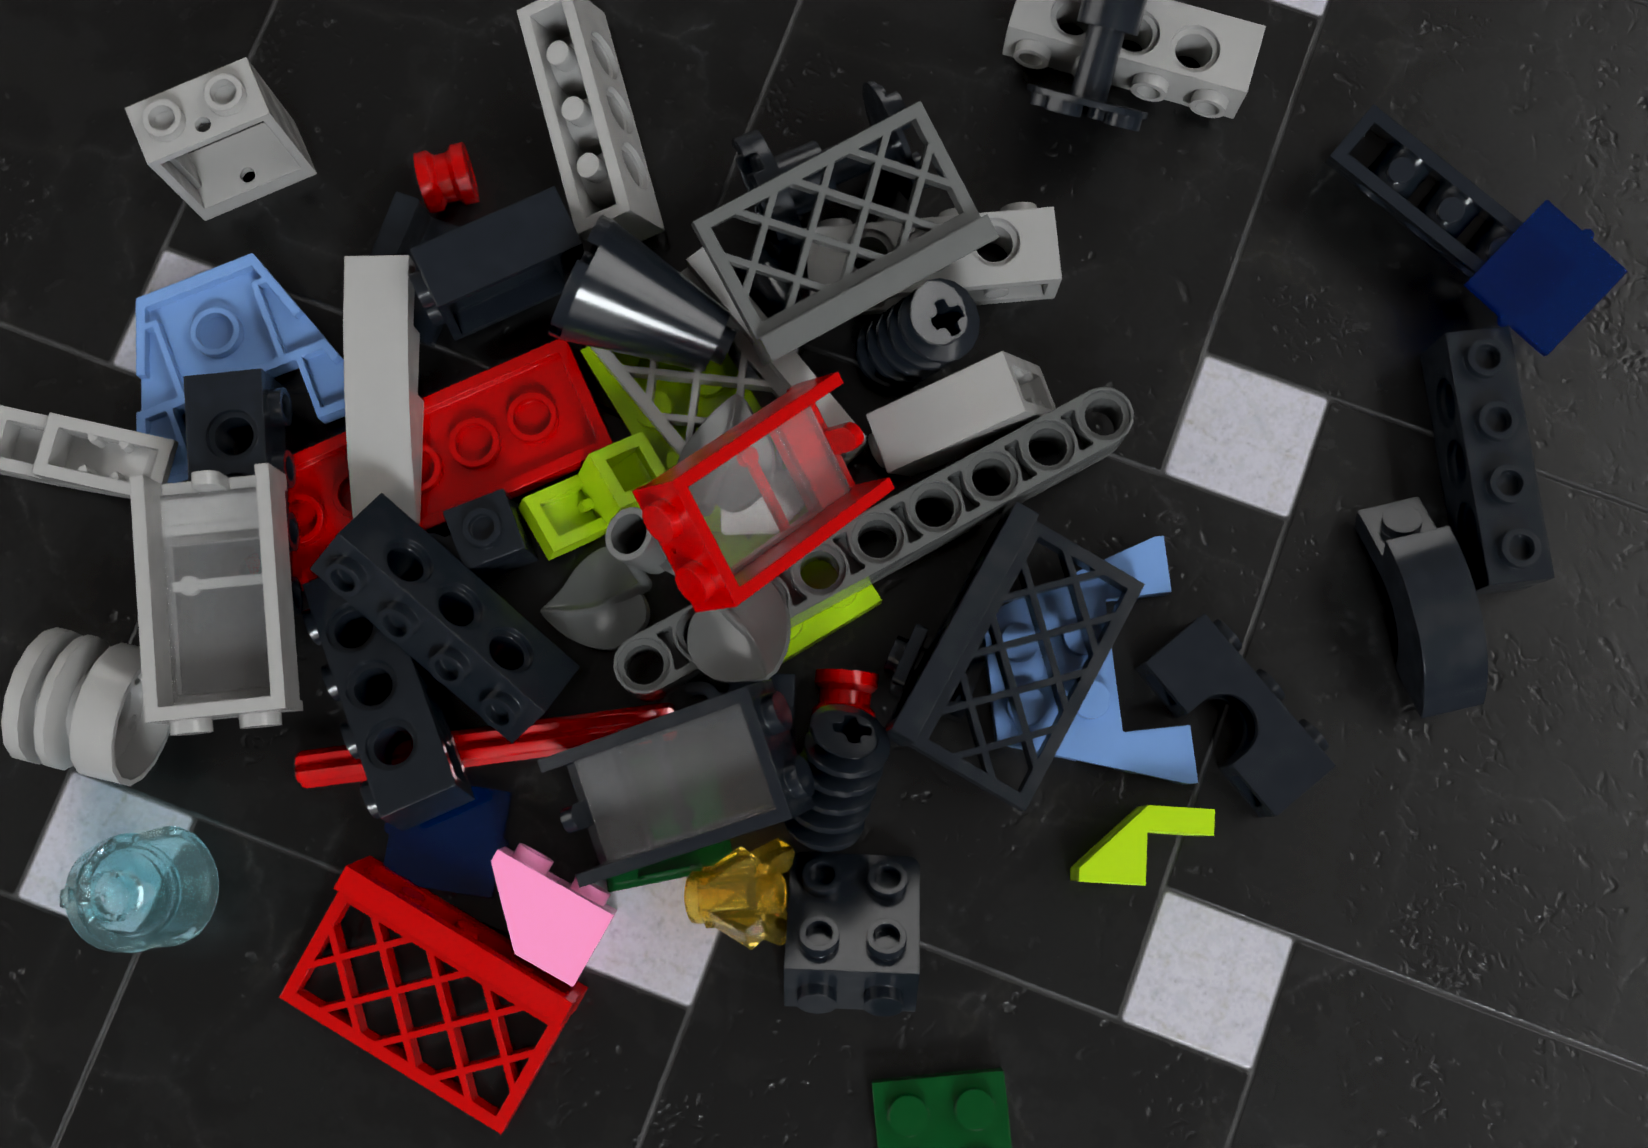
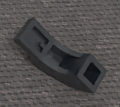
(1433, 606)

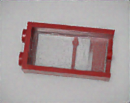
(757, 498)

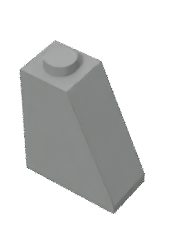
(958, 414)

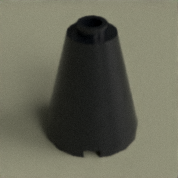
(639, 305)

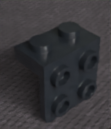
(853, 933)

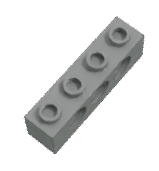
(1169, 29)
(589, 117)
(1024, 233)

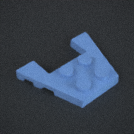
(226, 323)
(1097, 728)

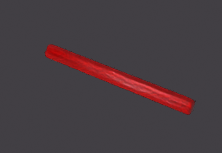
(484, 744)

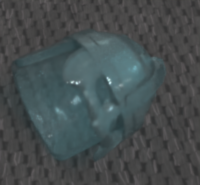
(169, 886)

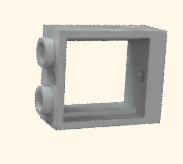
(213, 176)

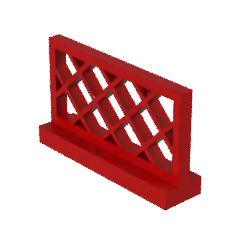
(446, 937)

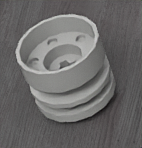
(81, 708)

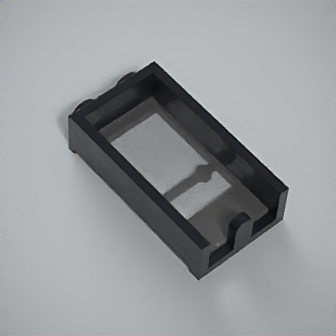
(685, 780)

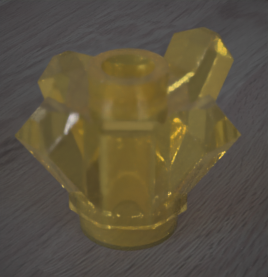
(743, 894)

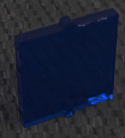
(1545, 278)
(455, 847)

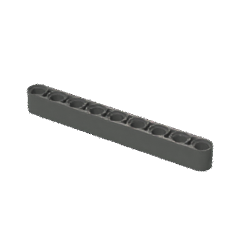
(896, 517)

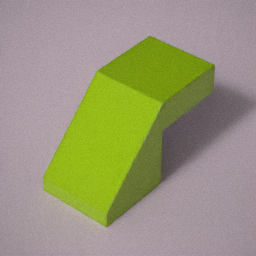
(584, 504)
(1123, 852)

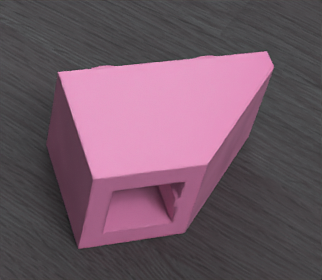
(548, 917)

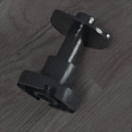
(1097, 64)
(759, 165)

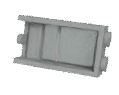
(214, 600)

